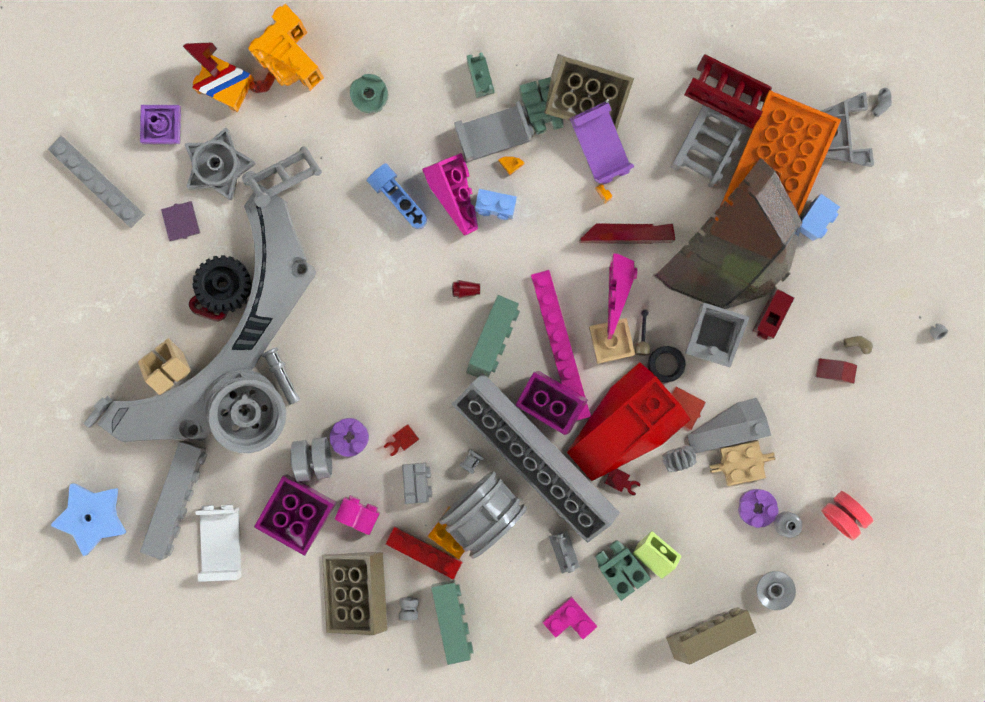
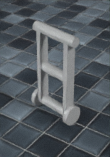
(263, 198)

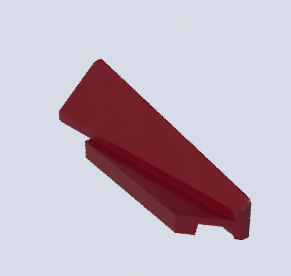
(629, 234)

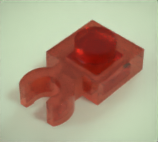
(403, 438)

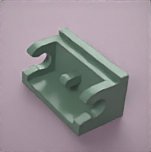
(480, 75)

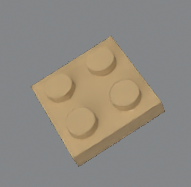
(612, 349)

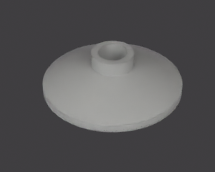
(782, 597)

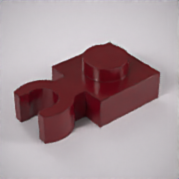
(618, 480)

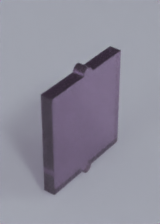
(180, 221)

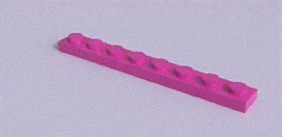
(558, 335)

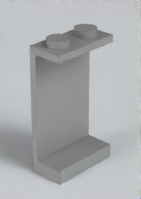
(494, 132)

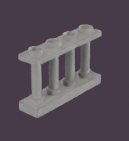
(691, 143)

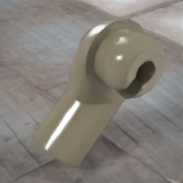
(865, 345)

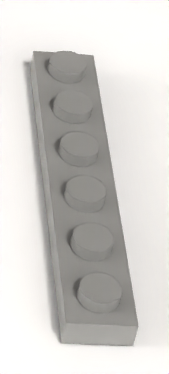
(96, 181)

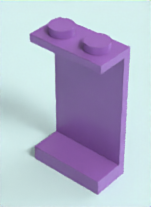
(601, 143)

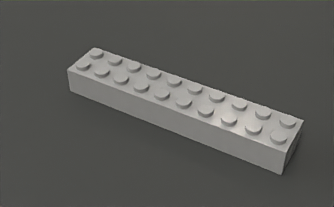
(536, 458)

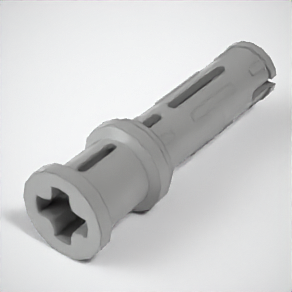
(277, 367)

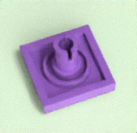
(160, 124)

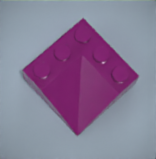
(295, 514)

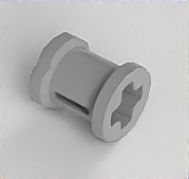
(471, 461)

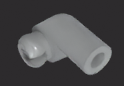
(884, 101)

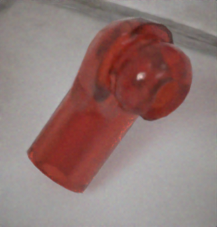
(262, 85)

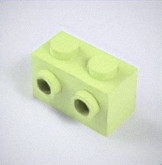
(657, 555)

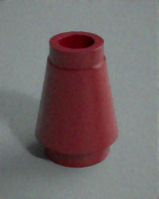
(465, 289)

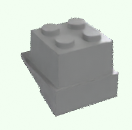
(716, 334)

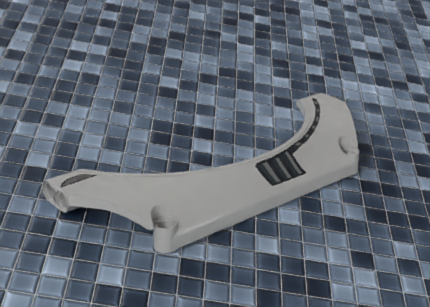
(273, 295)

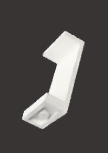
(220, 543)

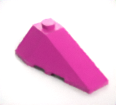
(450, 186)
(620, 281)

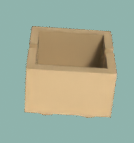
(160, 374)

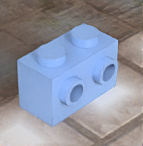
(495, 204)
(818, 217)

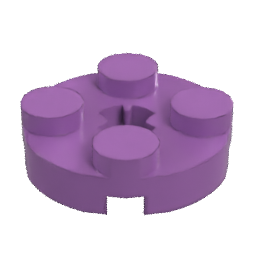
(357, 444)
(768, 512)

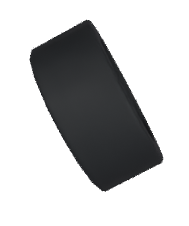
(680, 360)

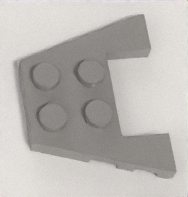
(841, 144)

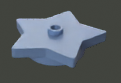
(103, 514)

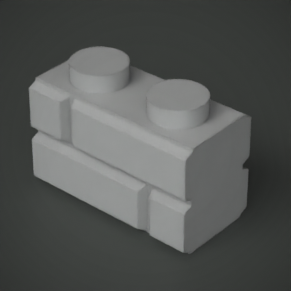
(416, 483)

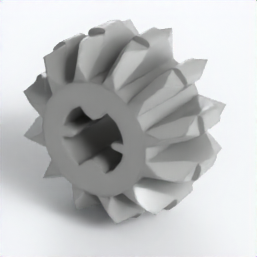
(679, 458)

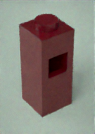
(773, 315)

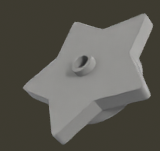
(206, 156)

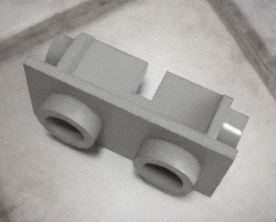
(564, 552)

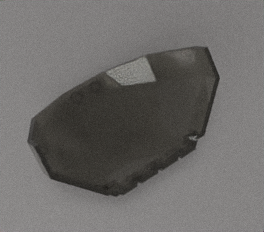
(743, 250)

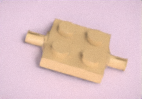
(742, 462)

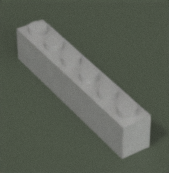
(173, 500)

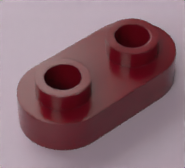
(204, 312)

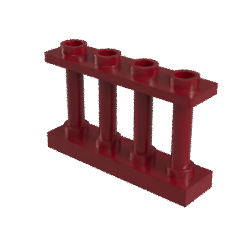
(722, 102)

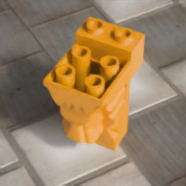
(281, 54)

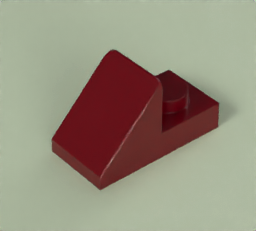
(202, 53)

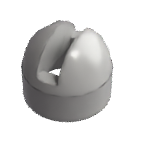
(938, 332)

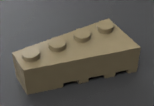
(711, 636)

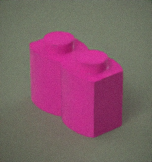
(357, 515)

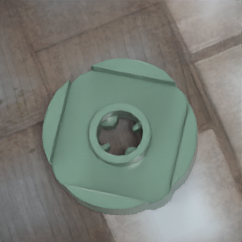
(375, 102)

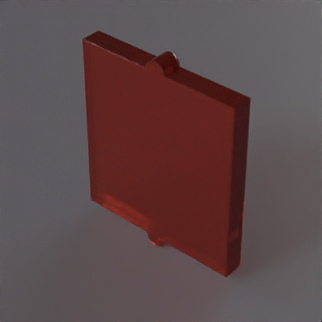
(691, 405)

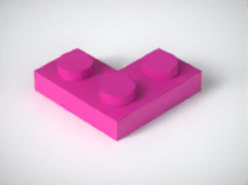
(570, 614)

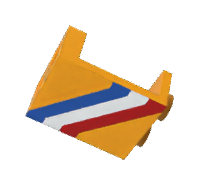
(228, 87)

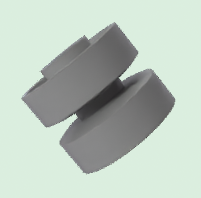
(305, 460)

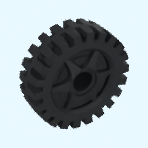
(222, 270)

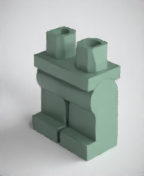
(536, 108)
(618, 564)

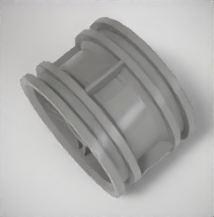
(245, 438)
(483, 515)

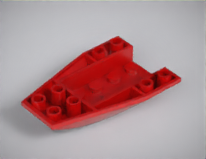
(627, 423)

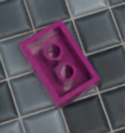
(551, 402)

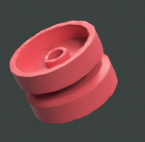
(847, 515)

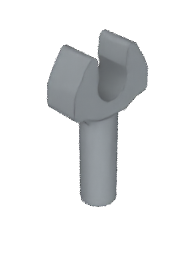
(100, 406)

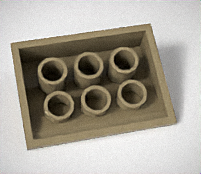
(581, 86)
(354, 593)

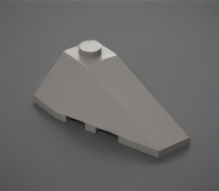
(736, 425)

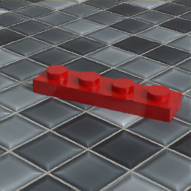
(424, 553)

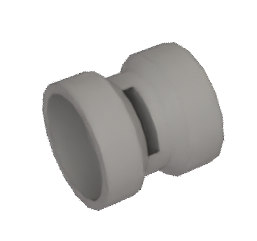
(408, 608)

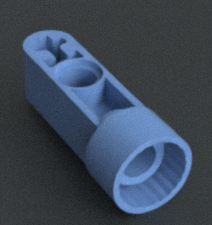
(384, 180)

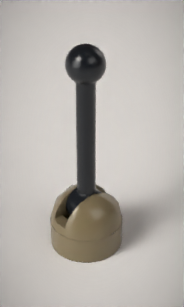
(643, 347)

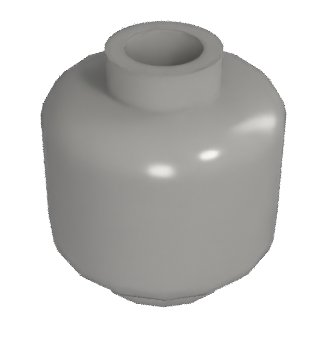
(782, 522)

